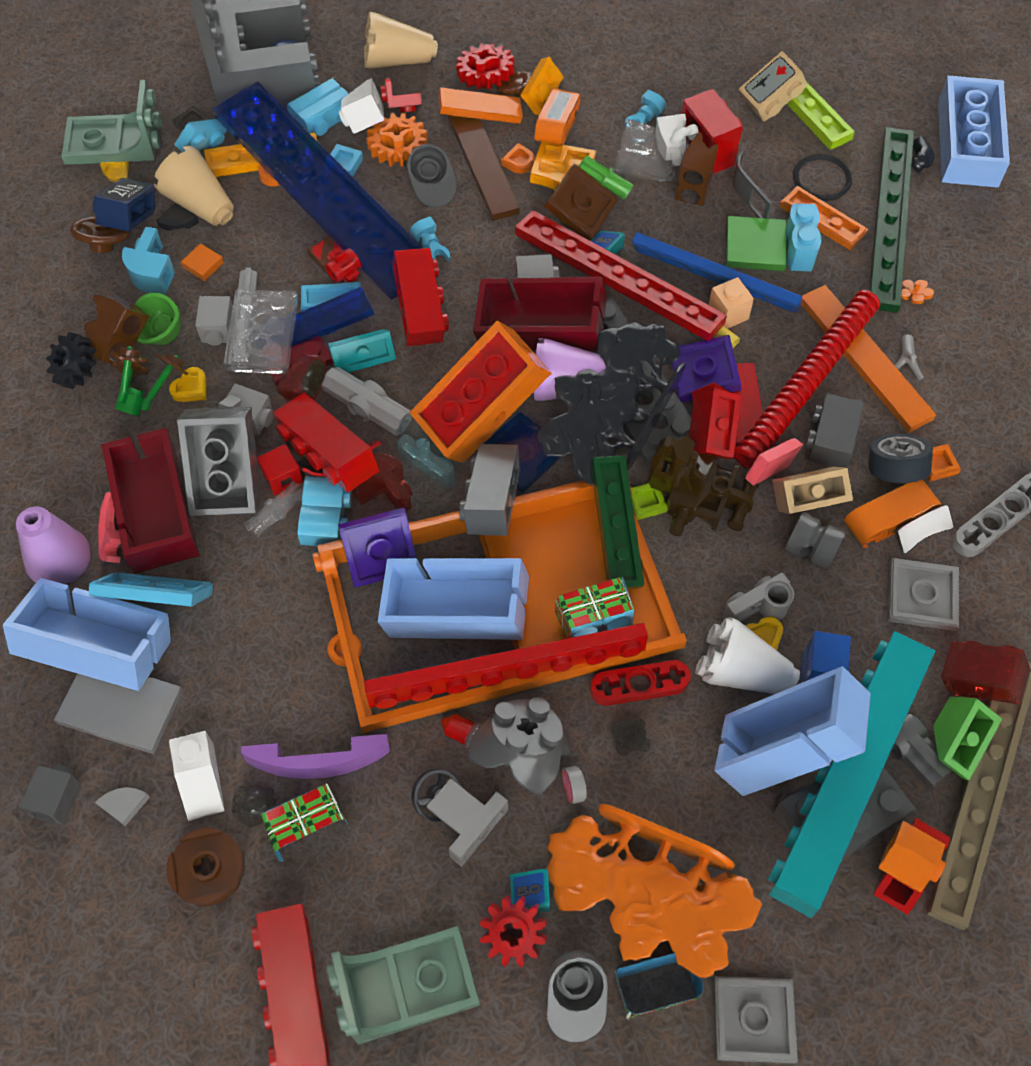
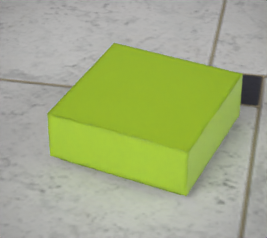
(647, 501)

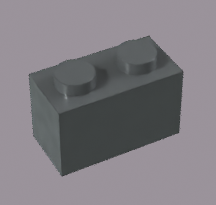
(835, 430)

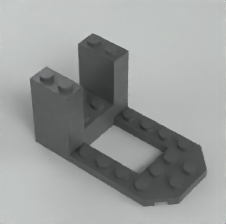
(238, 48)

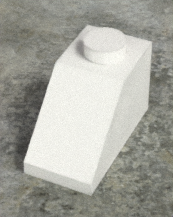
(362, 107)
(197, 775)

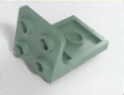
(115, 136)
(402, 985)

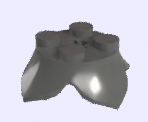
(526, 739)

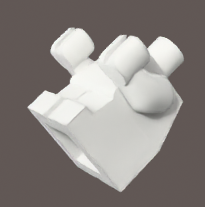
(671, 136)

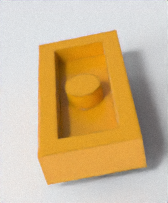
(540, 84)

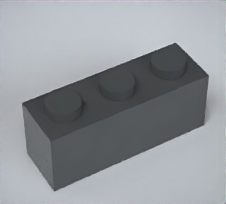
(491, 490)

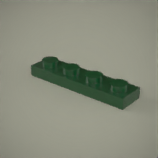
(616, 520)

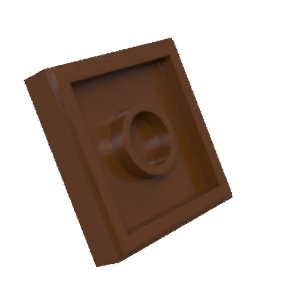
(581, 202)

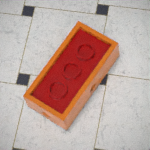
(480, 392)

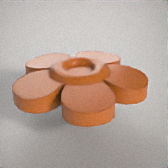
(916, 292)

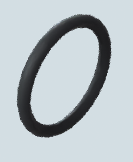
(842, 165)

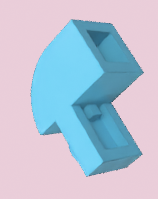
(145, 264)

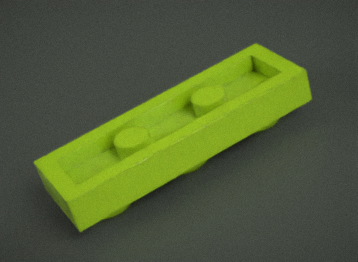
(821, 118)

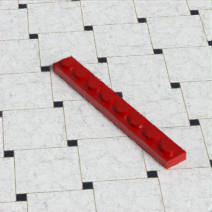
(621, 275)
(494, 668)

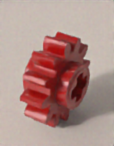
(520, 918)

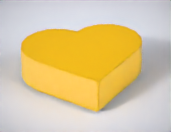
(190, 387)
(769, 630)

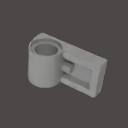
(744, 605)

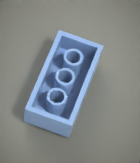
(973, 131)

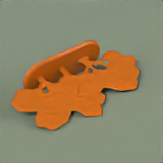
(652, 897)

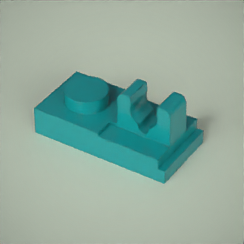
(362, 351)

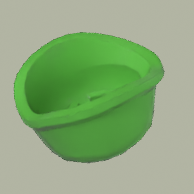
(163, 321)

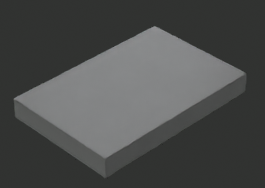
(119, 712)

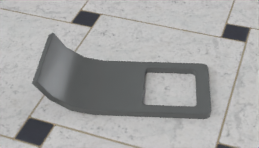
(745, 188)

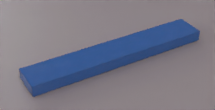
(716, 272)

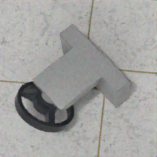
(460, 812)

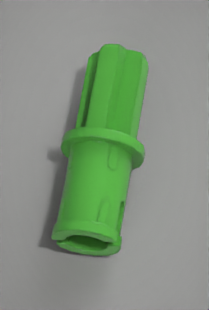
(606, 177)

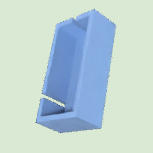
(459, 601)
(103, 640)
(794, 732)

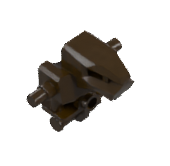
(698, 486)

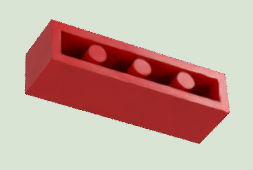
(325, 442)
(291, 988)

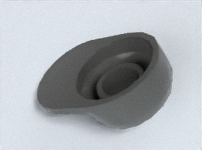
(431, 175)
(576, 996)

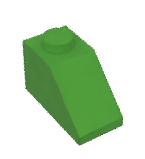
(964, 734)

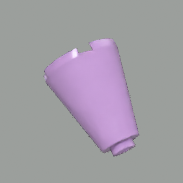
(563, 361)
(51, 547)

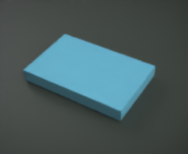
(151, 589)

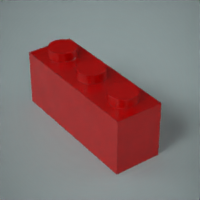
(419, 296)

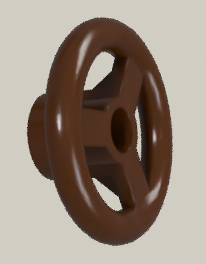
(100, 238)

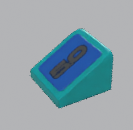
(610, 240)
(533, 886)

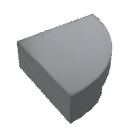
(123, 803)

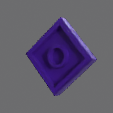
(707, 364)
(374, 540)

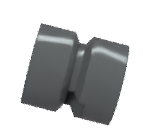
(815, 540)

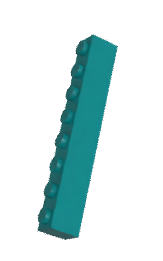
(848, 784)

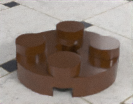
(188, 855)

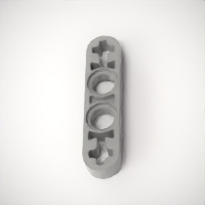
(997, 511)

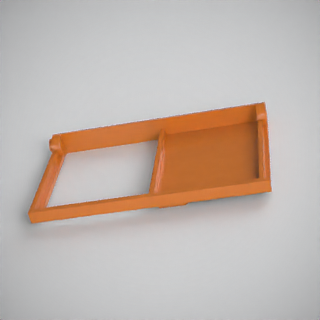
(562, 552)

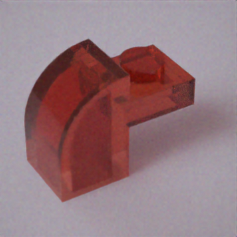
(387, 481)

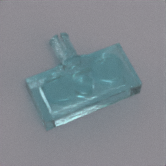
(419, 456)

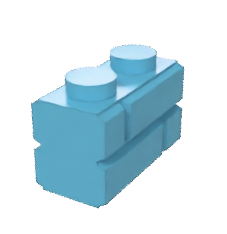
(319, 107)

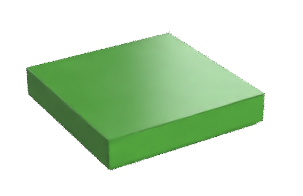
(756, 243)

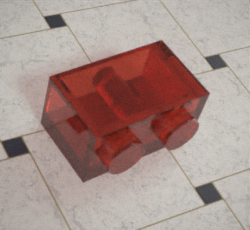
(986, 671)

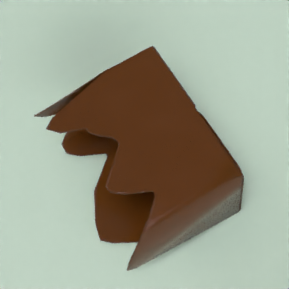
(699, 159)
(117, 324)

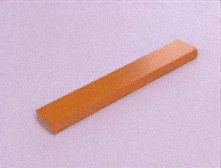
(872, 364)

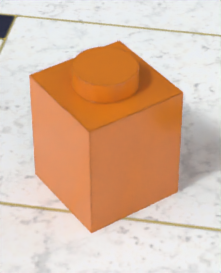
(913, 857)

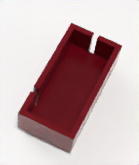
(548, 308)
(149, 501)

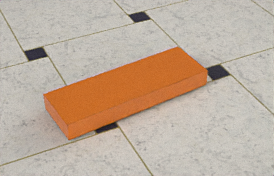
(480, 105)
(831, 221)

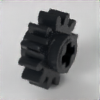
(71, 360)

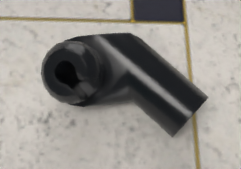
(924, 152)

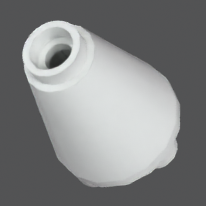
(744, 661)

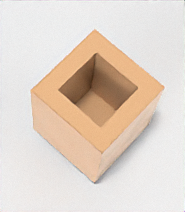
(733, 300)

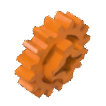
(395, 138)

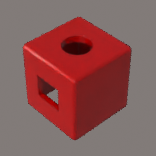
(278, 466)

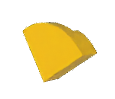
(115, 170)

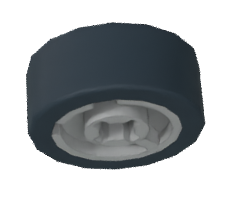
(900, 458)

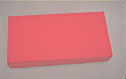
(773, 461)

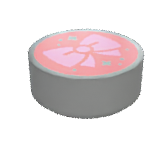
(574, 784)

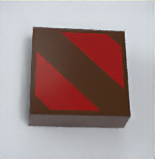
(319, 251)

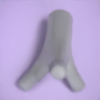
(908, 356)

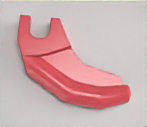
(107, 535)

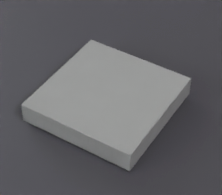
(923, 594)
(755, 1020)

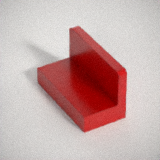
(715, 422)

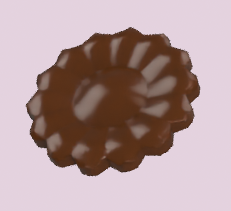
(516, 84)

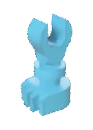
(652, 106)
(424, 232)

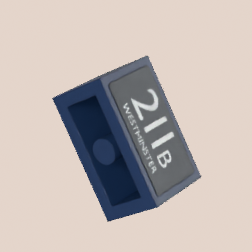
(124, 204)

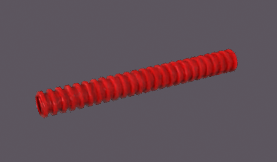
(807, 378)

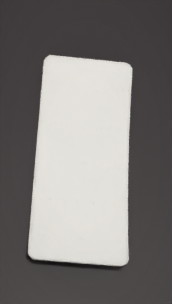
(924, 526)

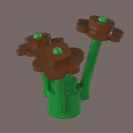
(131, 399)

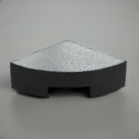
(177, 218)

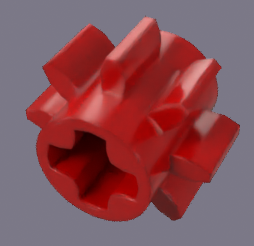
(342, 265)

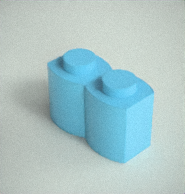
(802, 237)
(322, 511)

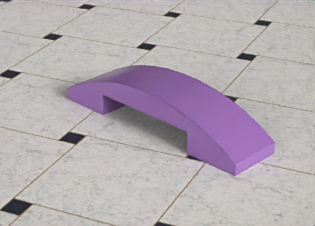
(271, 760)

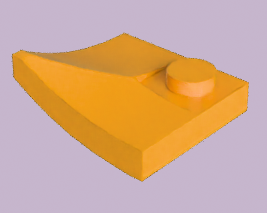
(554, 162)

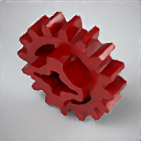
(485, 66)

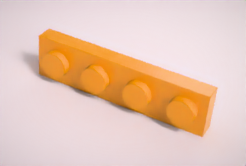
(231, 160)

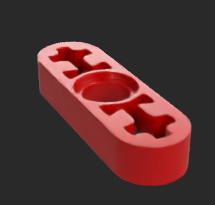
(613, 677)

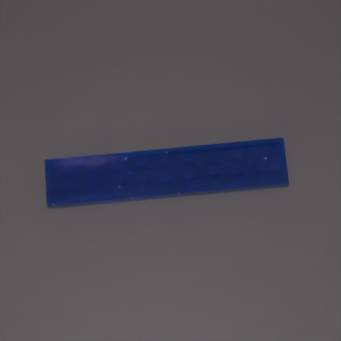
(316, 182)

